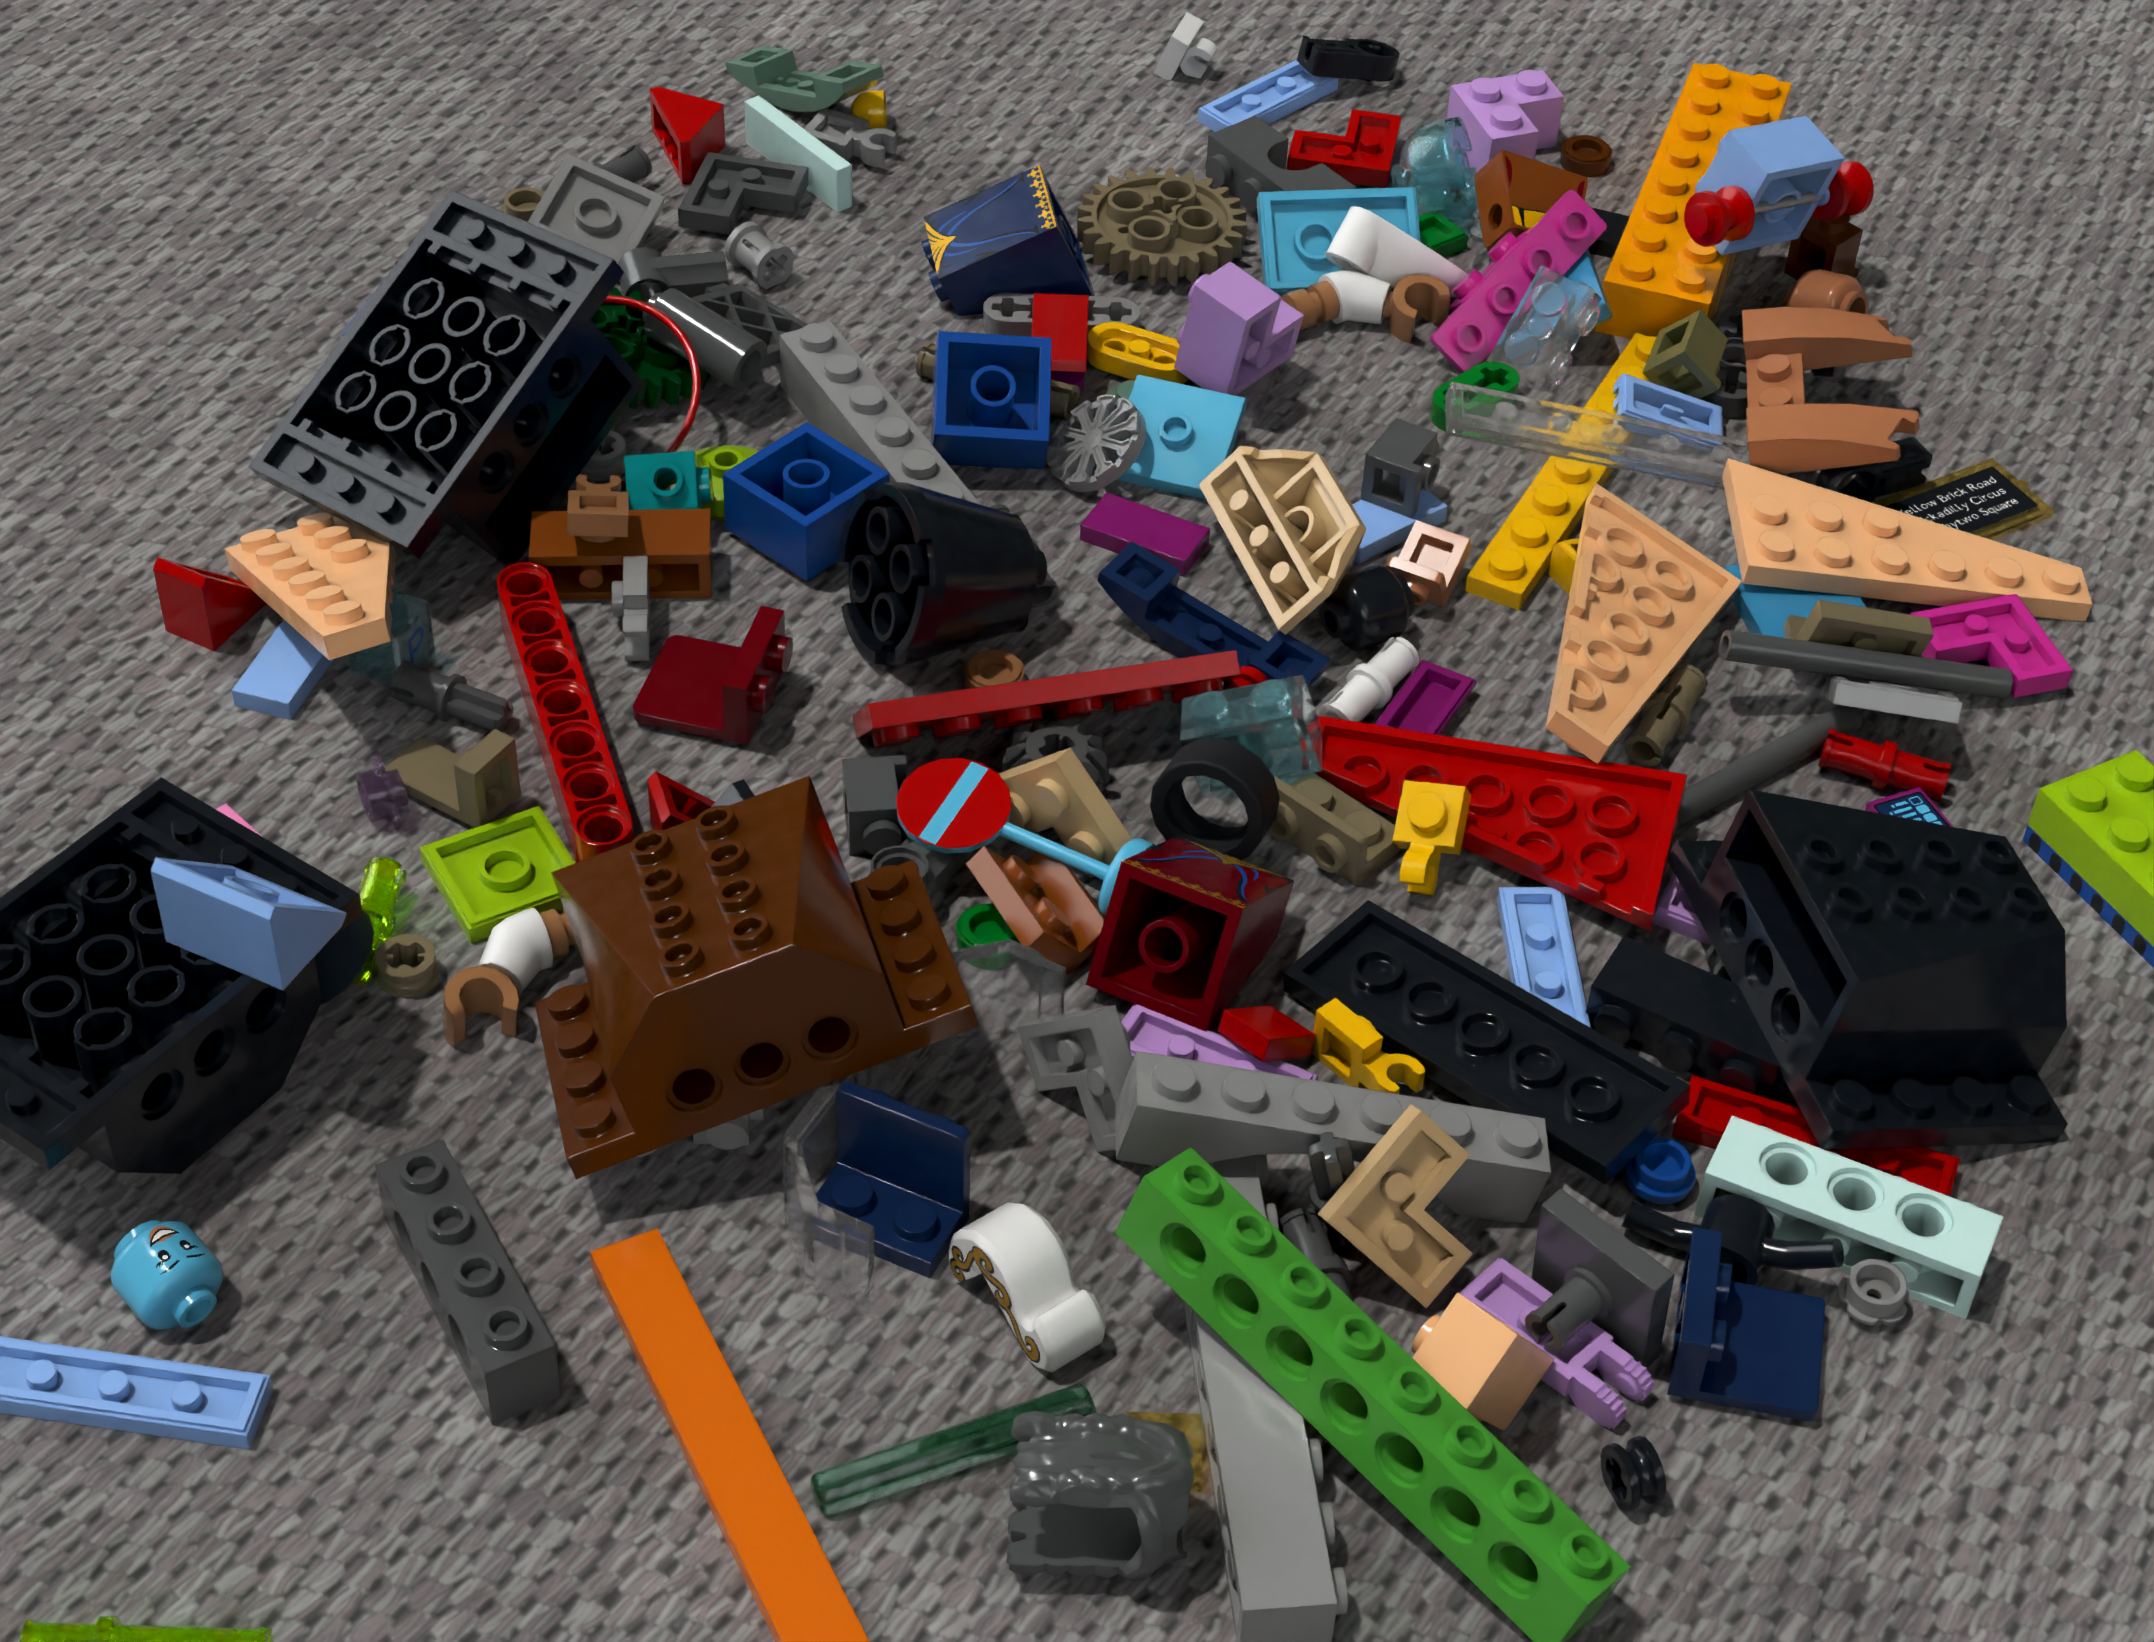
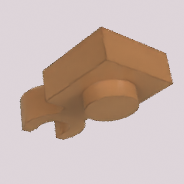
(597, 510)

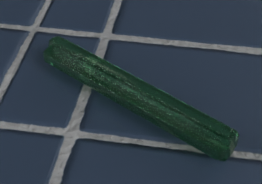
(935, 1453)

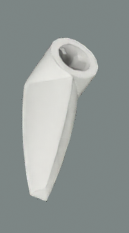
(1386, 252)

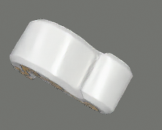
(1031, 1283)

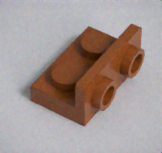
(1041, 904)

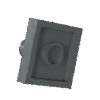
(1596, 1279)

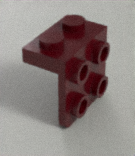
(716, 685)

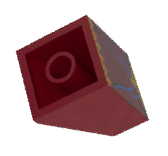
(1186, 930)

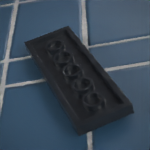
(1491, 1039)

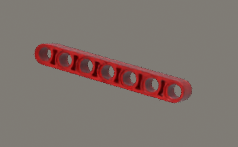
(562, 712)

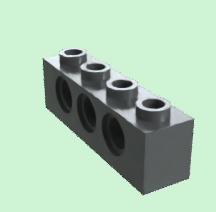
(469, 1282)

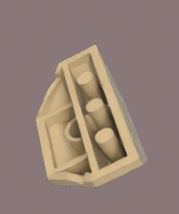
(1286, 526)

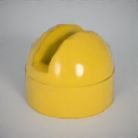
(871, 106)

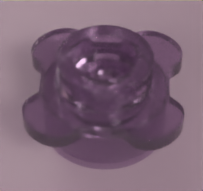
(381, 792)

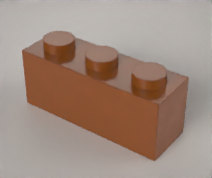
(673, 539)

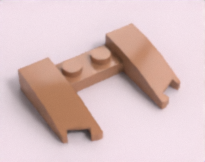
(1801, 436)

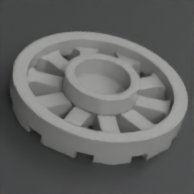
(1097, 443)

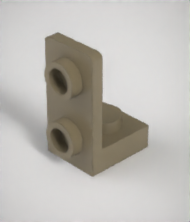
(464, 786)

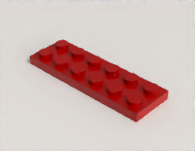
(1024, 701)

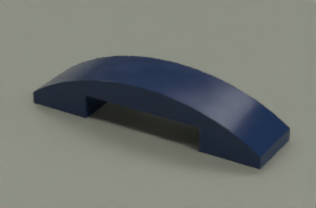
(1186, 627)

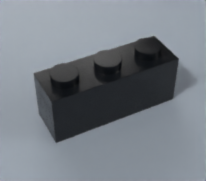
(1682, 1018)

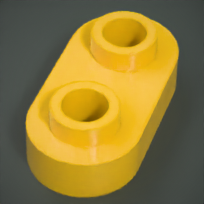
(1133, 351)

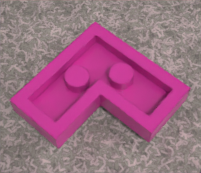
(2003, 635)

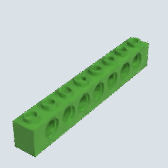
(1371, 1400)

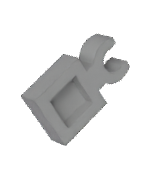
(852, 137)
(632, 602)

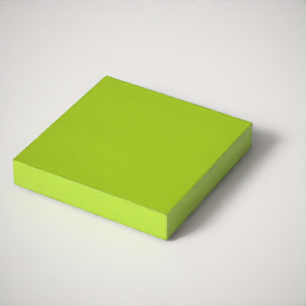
(498, 870)

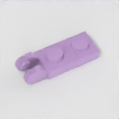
(1513, 1295)

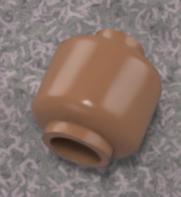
(1827, 290)

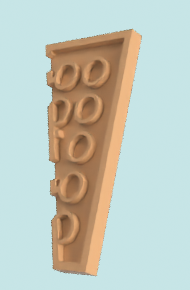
(1843, 545)
(322, 581)
(1628, 621)

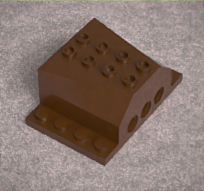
(735, 976)

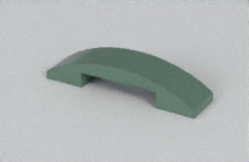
(775, 77)

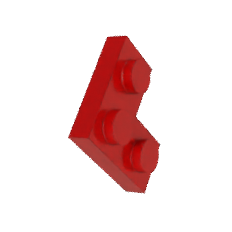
(1359, 157)

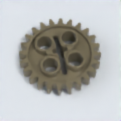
(1161, 226)

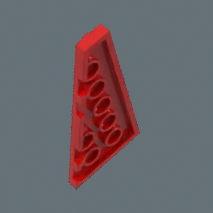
(1547, 815)

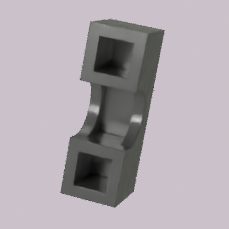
(1253, 160)

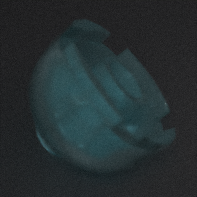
(1439, 169)

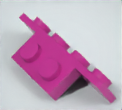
(1491, 298)

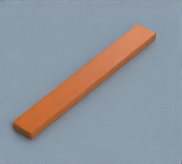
(724, 1444)

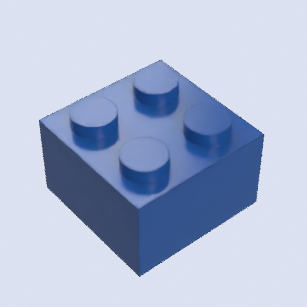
(991, 399)
(797, 498)

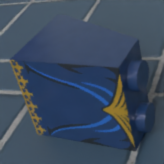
(1004, 243)

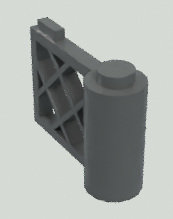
(728, 328)

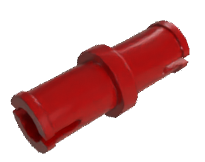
(1884, 764)

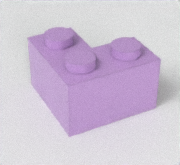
(1507, 114)
(1234, 331)

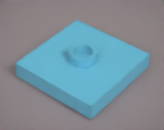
(1185, 434)

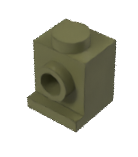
(1687, 356)

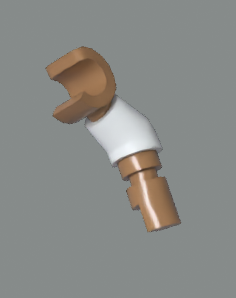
(1366, 299)
(510, 961)

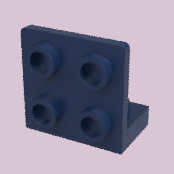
(900, 1175)
(1744, 1340)

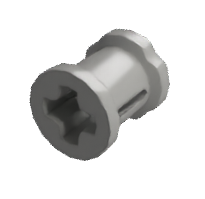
(763, 251)

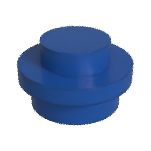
(1661, 1172)

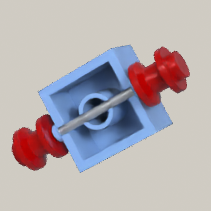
(1770, 185)

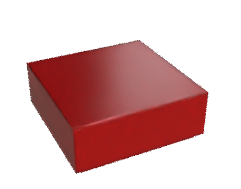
(1266, 1033)

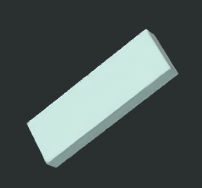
(788, 143)

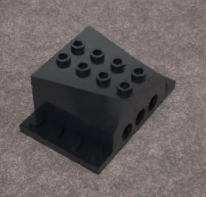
(460, 388)
(1889, 970)
(123, 1034)

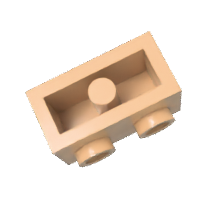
(1480, 1361)

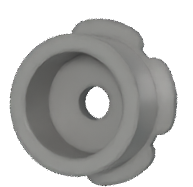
(1877, 1279)

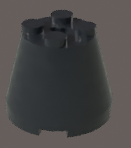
(933, 573)

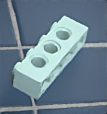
(1875, 1215)

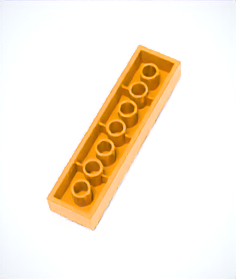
(1657, 265)

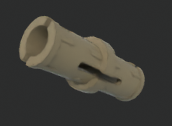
(1666, 715)

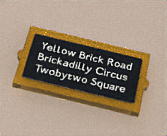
(1974, 500)

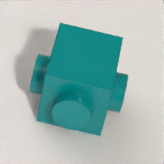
(652, 473)

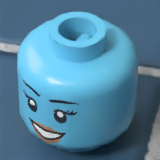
(166, 1274)

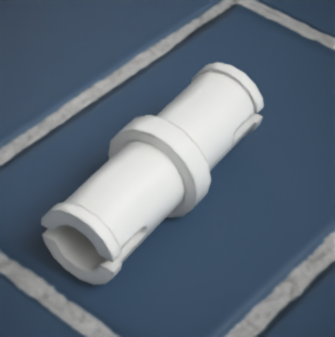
(1372, 683)

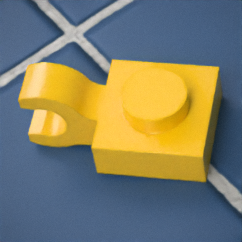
(1427, 824)
(1353, 1052)

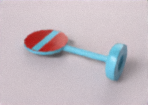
(966, 805)

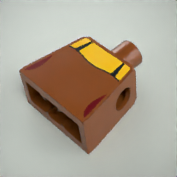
(1518, 192)

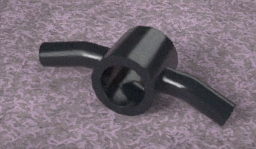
(1745, 1237)

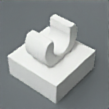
(1183, 48)

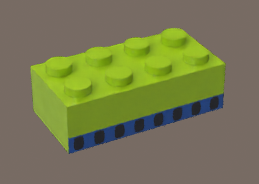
(2101, 842)

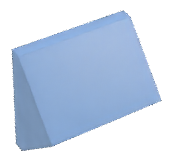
(241, 919)

